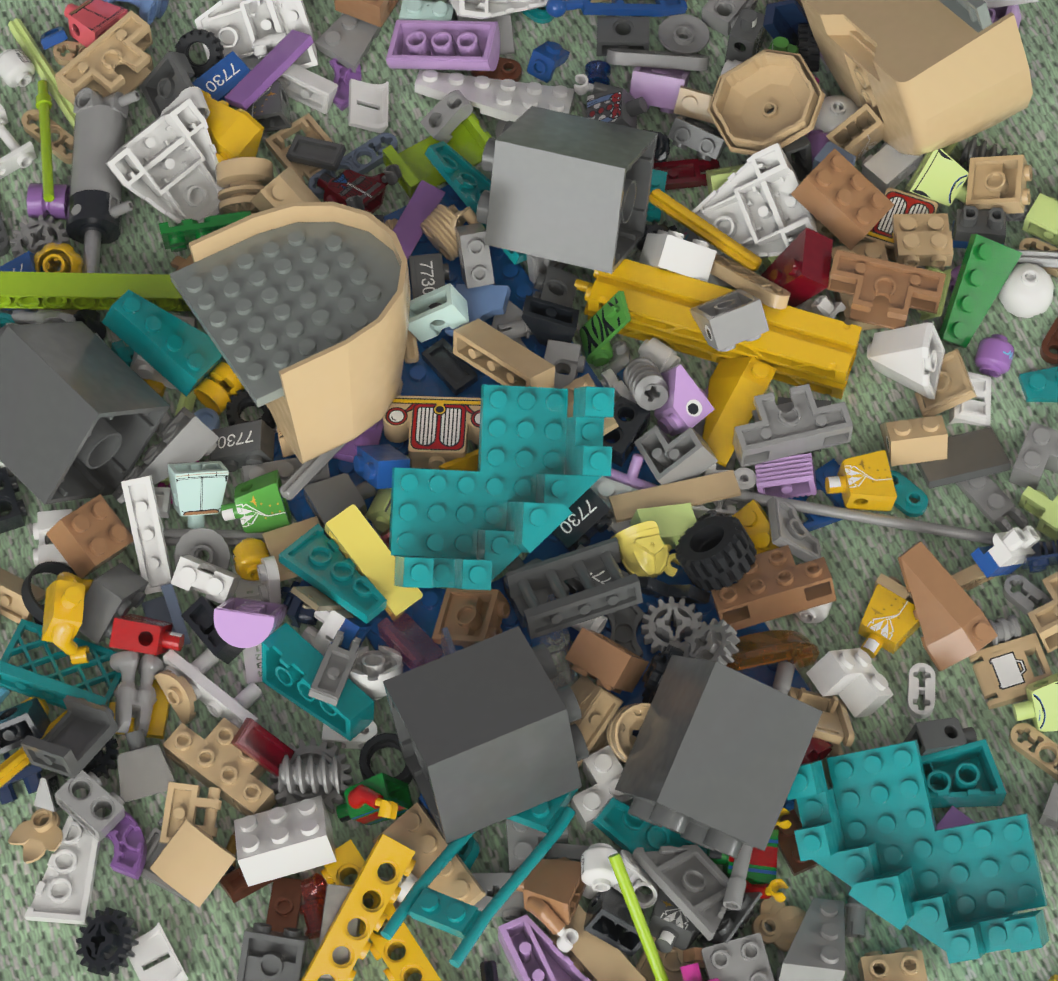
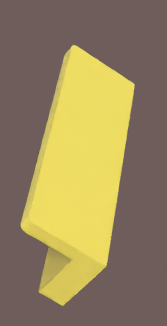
(372, 558)

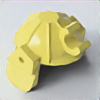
(644, 551)

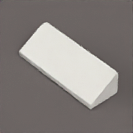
(308, 88)

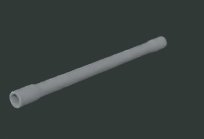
(737, 881)

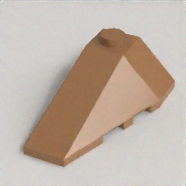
(947, 615)

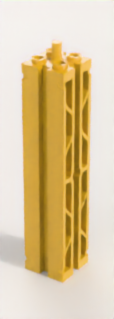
(799, 343)

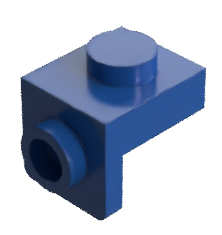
(546, 59)

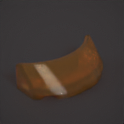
(774, 647)

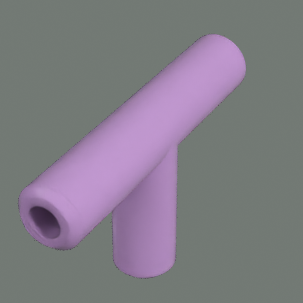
(631, 478)

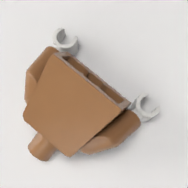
(553, 895)

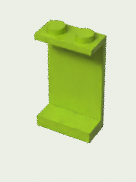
(467, 141)

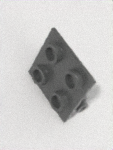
(734, 920)

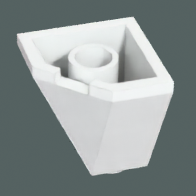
(909, 357)

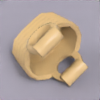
(441, 225)

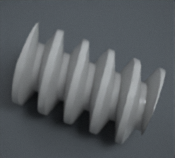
(645, 383)
(309, 774)

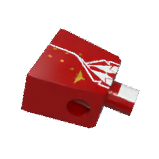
(144, 635)

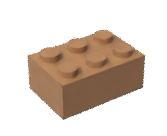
(842, 199)

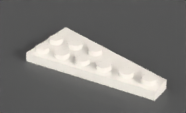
(496, 97)

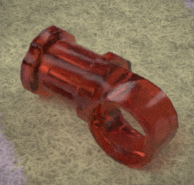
(314, 895)

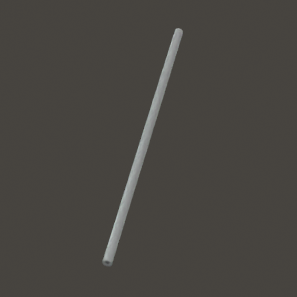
(878, 519)

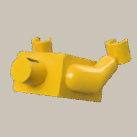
(65, 614)

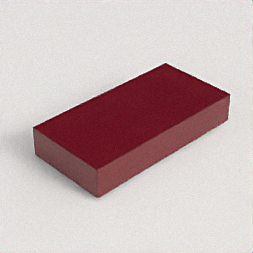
(261, 746)

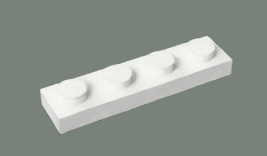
(147, 532)

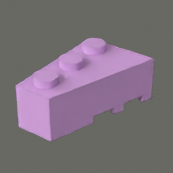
(534, 954)

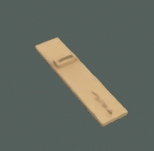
(693, 491)

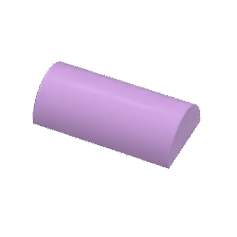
(444, 45)
(247, 621)

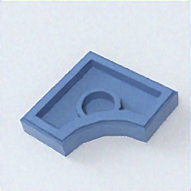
(483, 302)

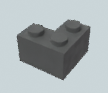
(110, 597)

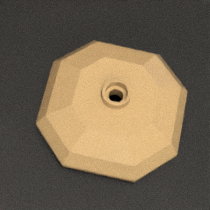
(753, 89)

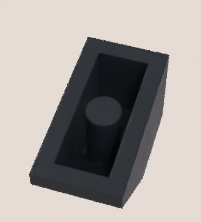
(549, 320)

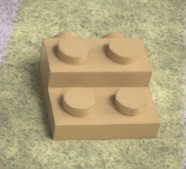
(999, 183)
(922, 240)

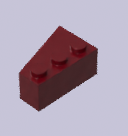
(802, 266)

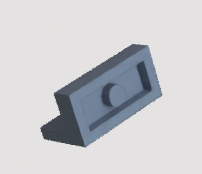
(167, 609)

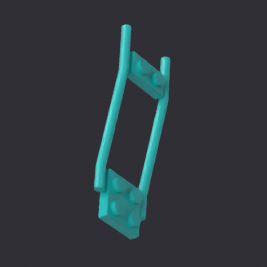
(465, 919)

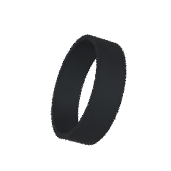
(28, 598)

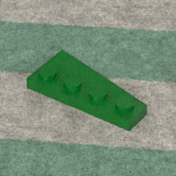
(977, 286)

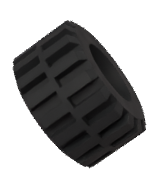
(716, 552)

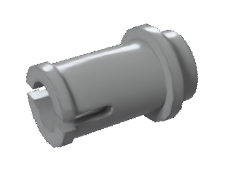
(515, 329)
(855, 918)

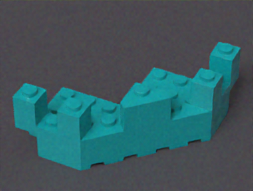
(527, 478)
(945, 883)

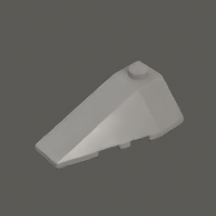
(183, 441)

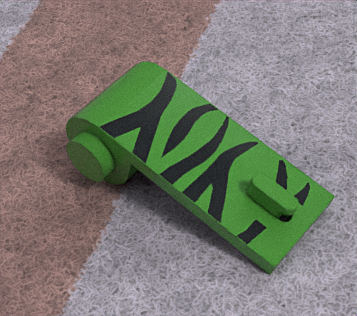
(602, 328)

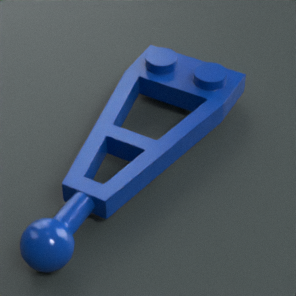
(662, 8)

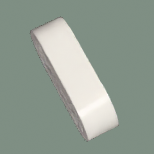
(927, 691)

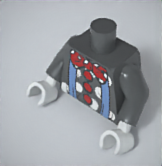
(610, 102)

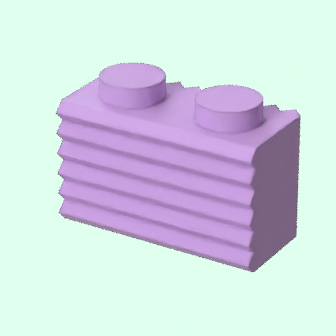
(787, 476)

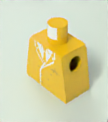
(864, 482)
(887, 622)

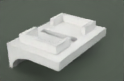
(370, 95)
(975, 411)
(152, 947)

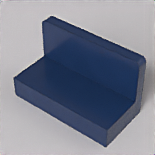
(783, 19)

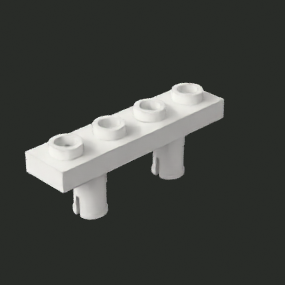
(214, 698)

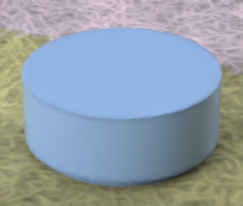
(208, 417)

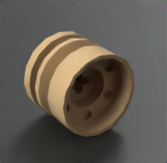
(242, 181)
(621, 727)

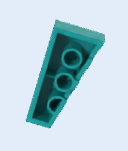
(163, 341)
(290, 669)
(963, 777)

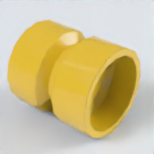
(217, 390)

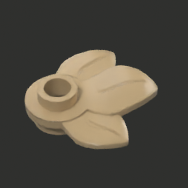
(38, 835)
(783, 921)

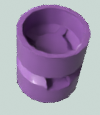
(37, 206)

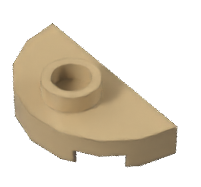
(178, 693)

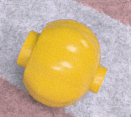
(58, 255)

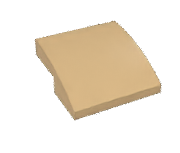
(192, 863)

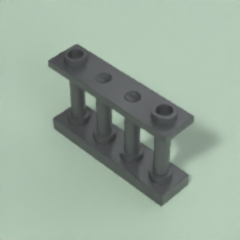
(581, 606)

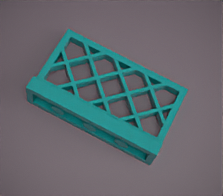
(47, 687)

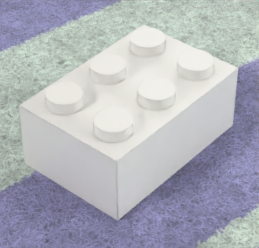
(284, 840)

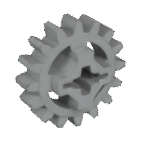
(36, 235)
(659, 629)
(712, 642)

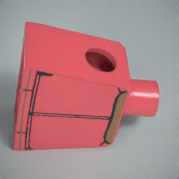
(92, 19)

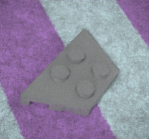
(689, 881)

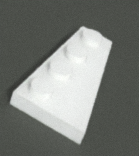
(69, 879)

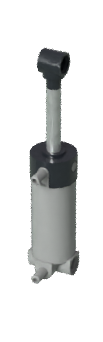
(95, 192)

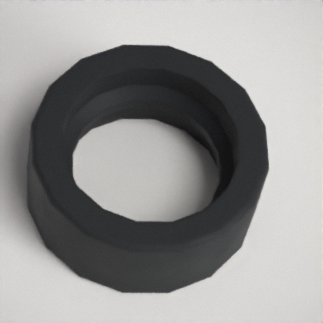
(374, 744)

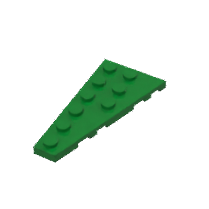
(188, 230)

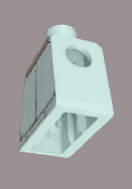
(197, 489)

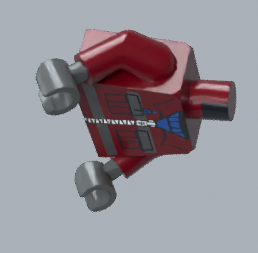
(357, 189)

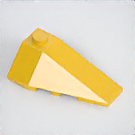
(232, 130)
(732, 396)

